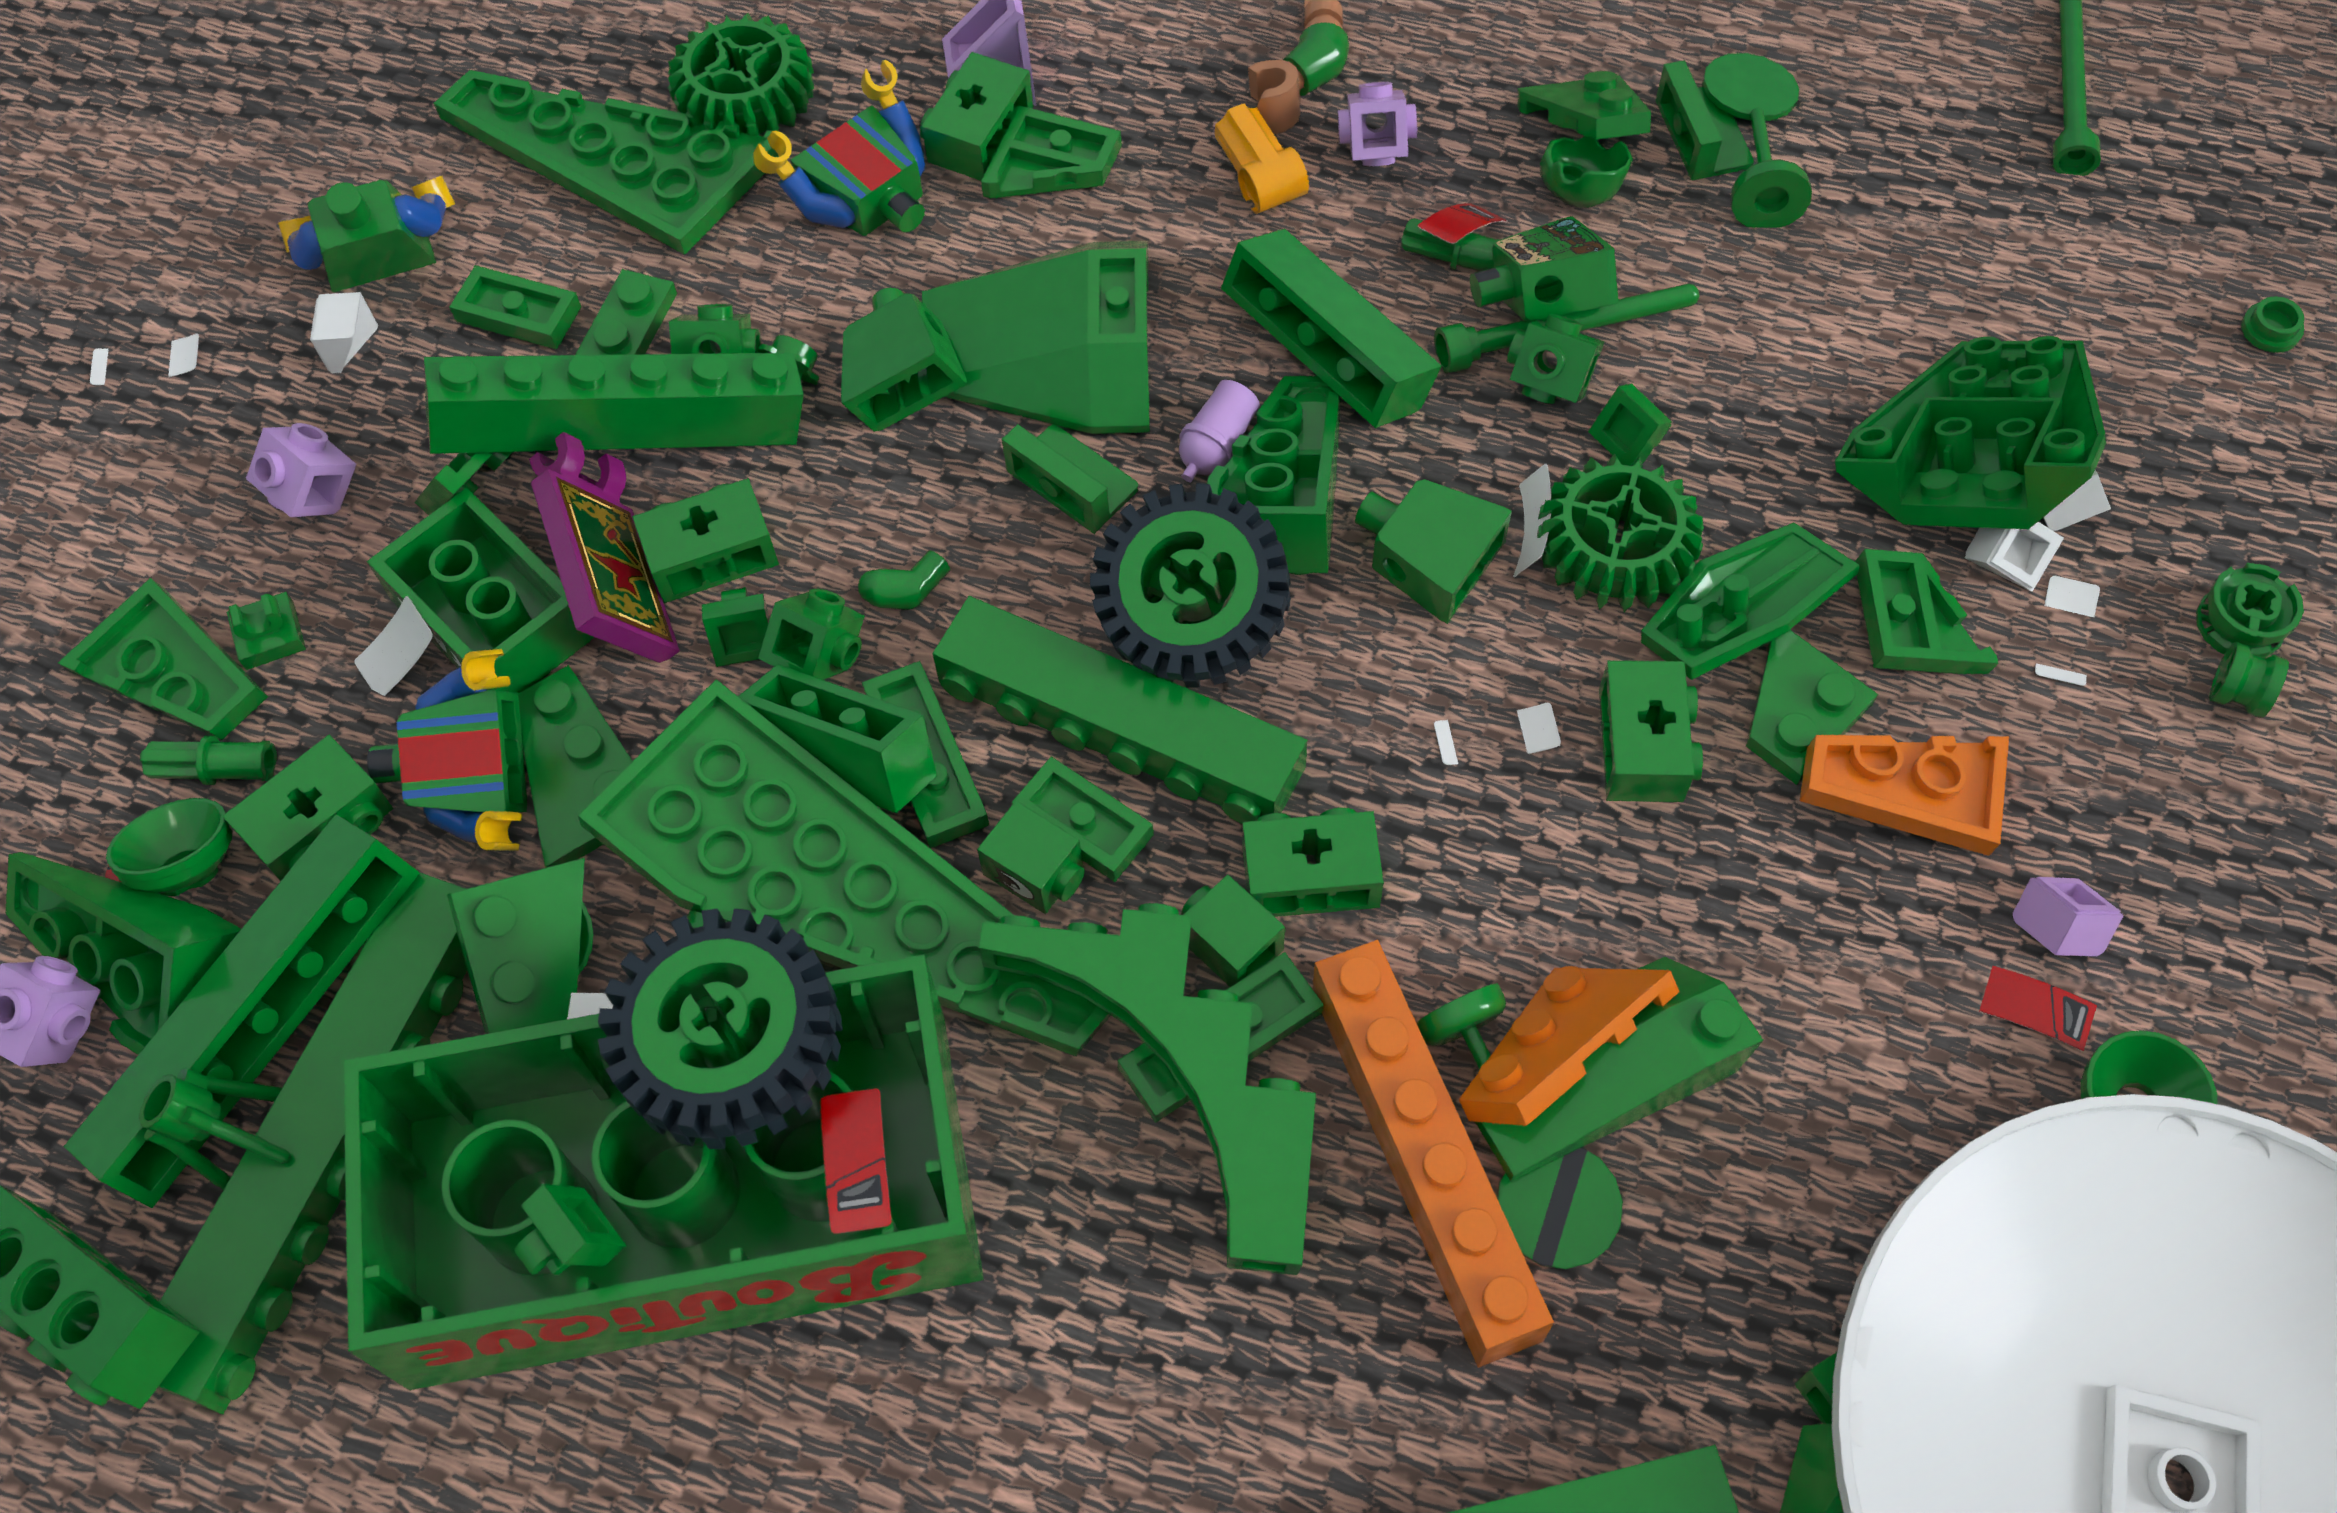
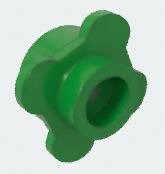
(804, 355)

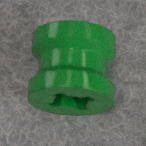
(2249, 679)

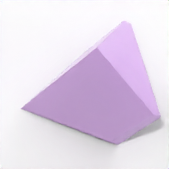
(991, 30)

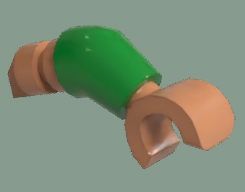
(1308, 66)

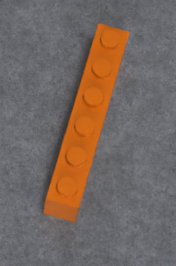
(1431, 1155)

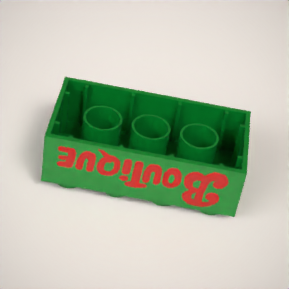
(714, 1238)

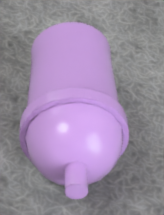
(1215, 428)

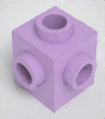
(1379, 145)
(300, 470)
(43, 1011)

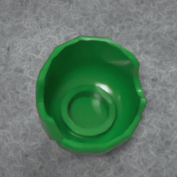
(1584, 171)

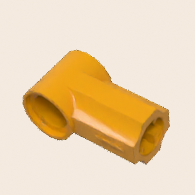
(1263, 167)

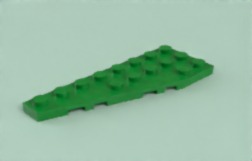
(754, 822)

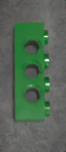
(83, 1309)

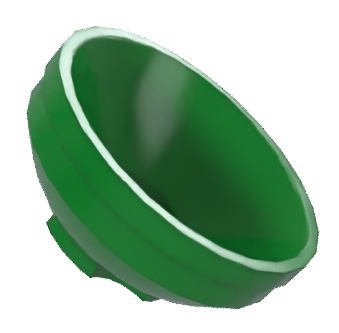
(171, 847)
(2148, 1063)

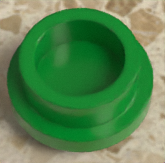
(2274, 324)

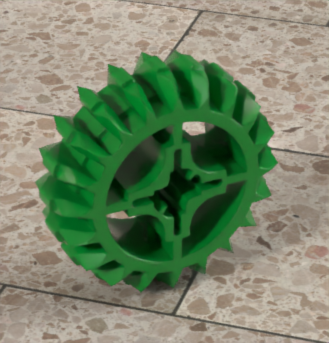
(741, 76)
(1657, 539)

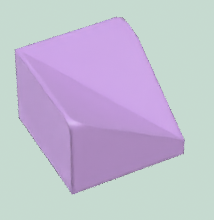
(2067, 916)

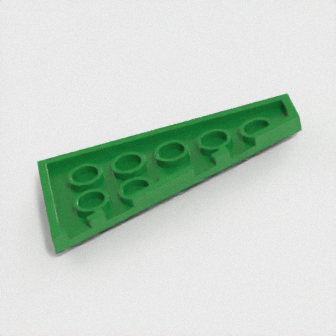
(616, 154)

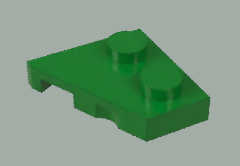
(1594, 107)
(1802, 698)

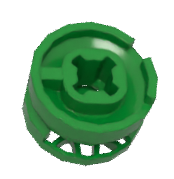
(2271, 612)

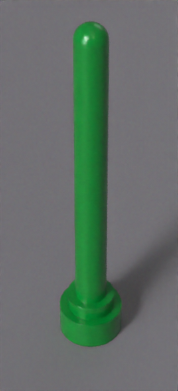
(2077, 146)
(1461, 346)

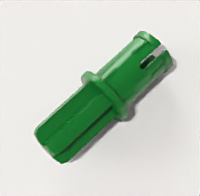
(1470, 251)
(209, 760)

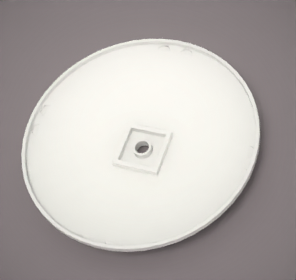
(2090, 1308)

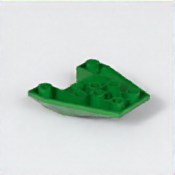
(1056, 337)
(1982, 436)

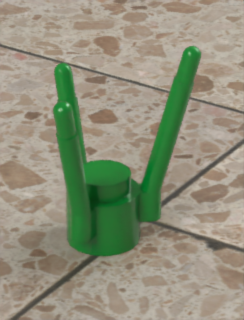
(185, 1110)

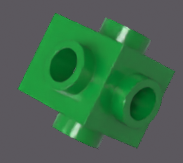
(713, 324)
(1574, 354)
(813, 634)

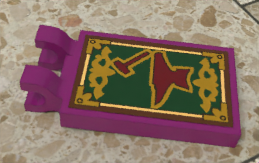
(600, 552)

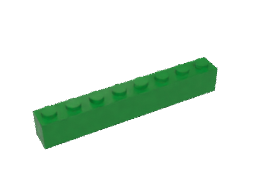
(275, 1213)

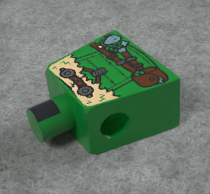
(1549, 271)

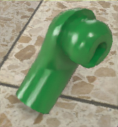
(903, 587)

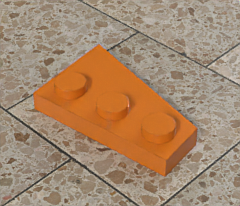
(1916, 787)
(1554, 1035)

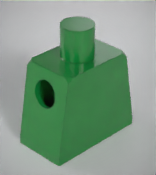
(896, 360)
(1434, 542)

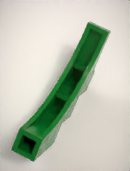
(1254, 1131)

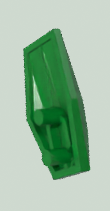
(1746, 598)

